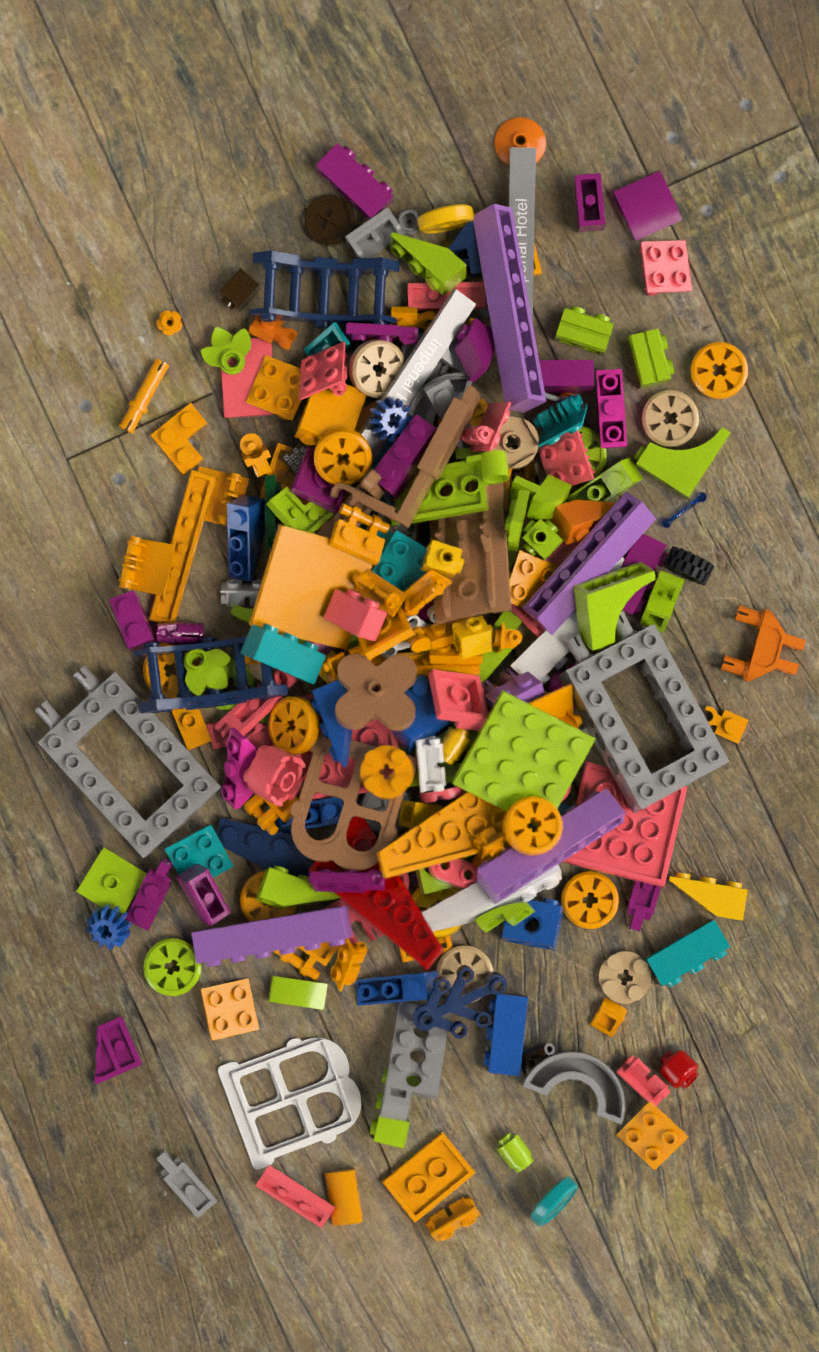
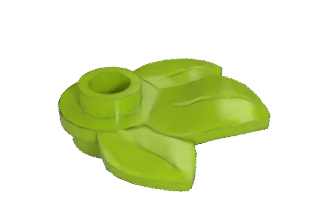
(226, 347)
(208, 673)

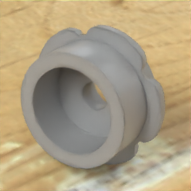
(407, 215)

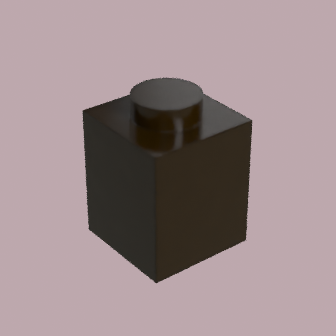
(239, 290)

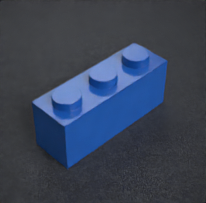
(506, 1034)

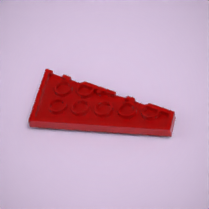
(389, 909)

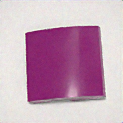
(647, 205)

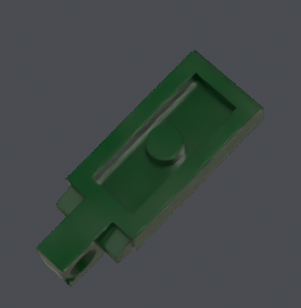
(272, 488)

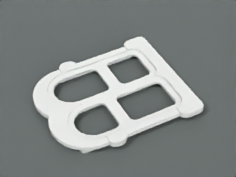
(335, 1082)

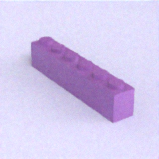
(589, 560)
(580, 828)
(272, 934)

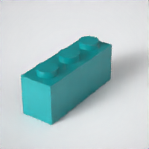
(283, 652)
(688, 954)

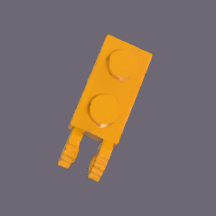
(432, 636)

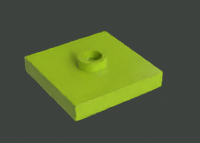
(112, 881)

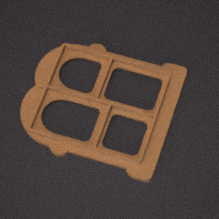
(336, 846)

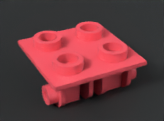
(665, 267)
(324, 371)
(487, 435)
(567, 459)

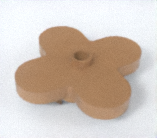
(376, 692)

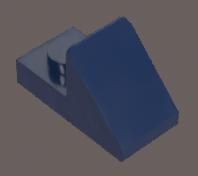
(466, 243)

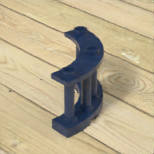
(325, 267)
(213, 697)

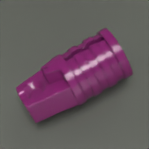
(179, 633)

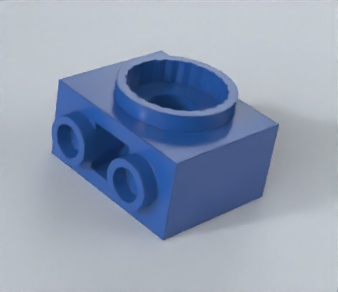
(548, 915)

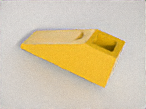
(719, 900)

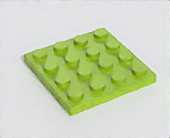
(522, 755)

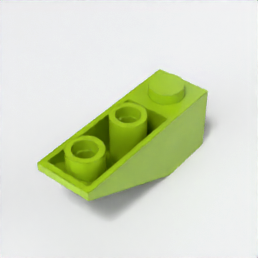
(433, 262)
(609, 483)
(288, 891)

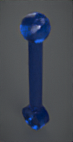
(700, 497)

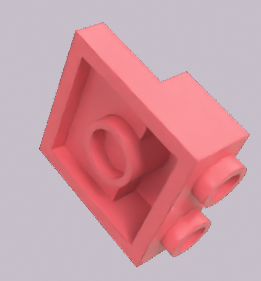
(458, 699)

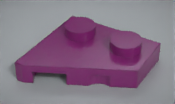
(114, 1050)

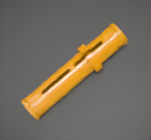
(144, 395)

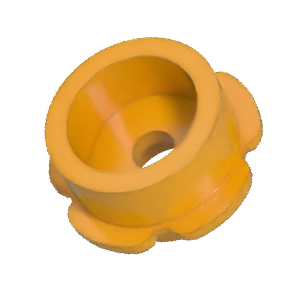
(174, 327)

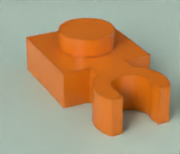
(273, 331)

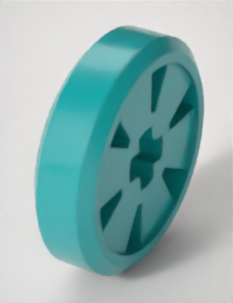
(554, 1201)

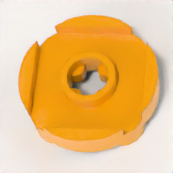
(397, 782)

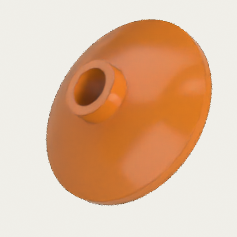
(515, 128)

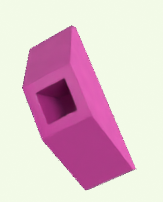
(610, 408)
(239, 759)

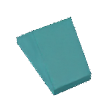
(328, 338)

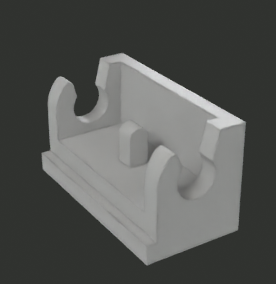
(373, 235)

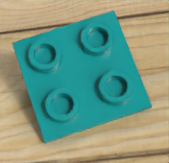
(554, 425)
(401, 561)
(200, 848)

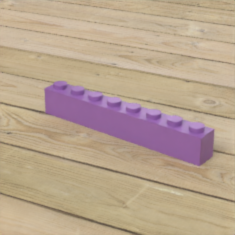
(509, 308)

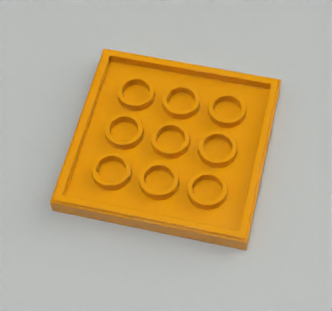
(301, 584)

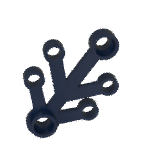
(456, 1002)

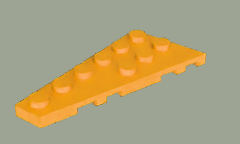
(442, 836)

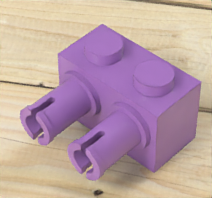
(522, 686)

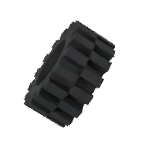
(688, 565)

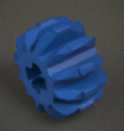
(381, 418)
(108, 926)

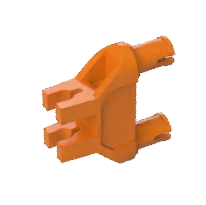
(766, 647)

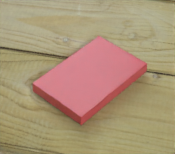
(238, 386)

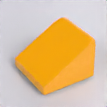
(608, 1017)

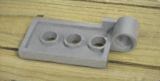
(396, 1090)

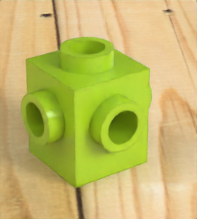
(545, 548)

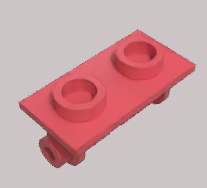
(637, 1076)

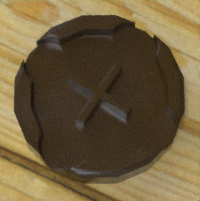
(329, 220)

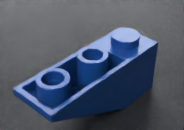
(245, 535)
(324, 704)
(320, 814)
(395, 988)

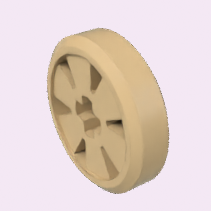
(362, 363)
(671, 403)
(461, 956)

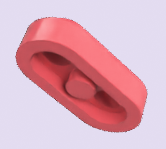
(455, 873)

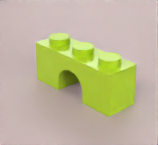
(388, 1130)

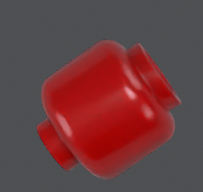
(678, 1069)

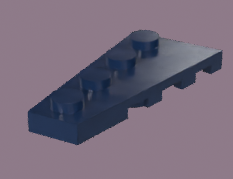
(262, 848)

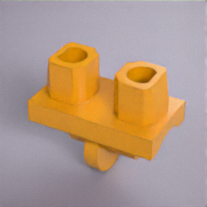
(255, 453)

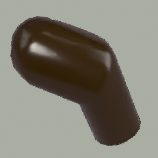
(536, 1051)

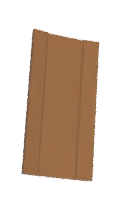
(484, 578)

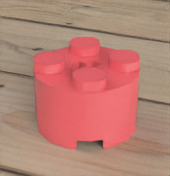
(275, 775)

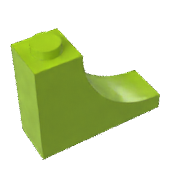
(679, 468)
(603, 599)

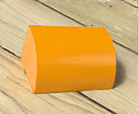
(344, 1196)

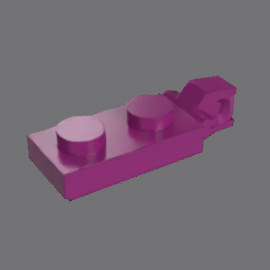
(360, 331)
(349, 881)
(150, 896)
(642, 903)

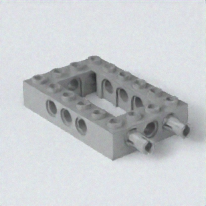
(69, 731)
(611, 736)

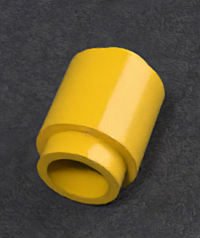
(454, 744)

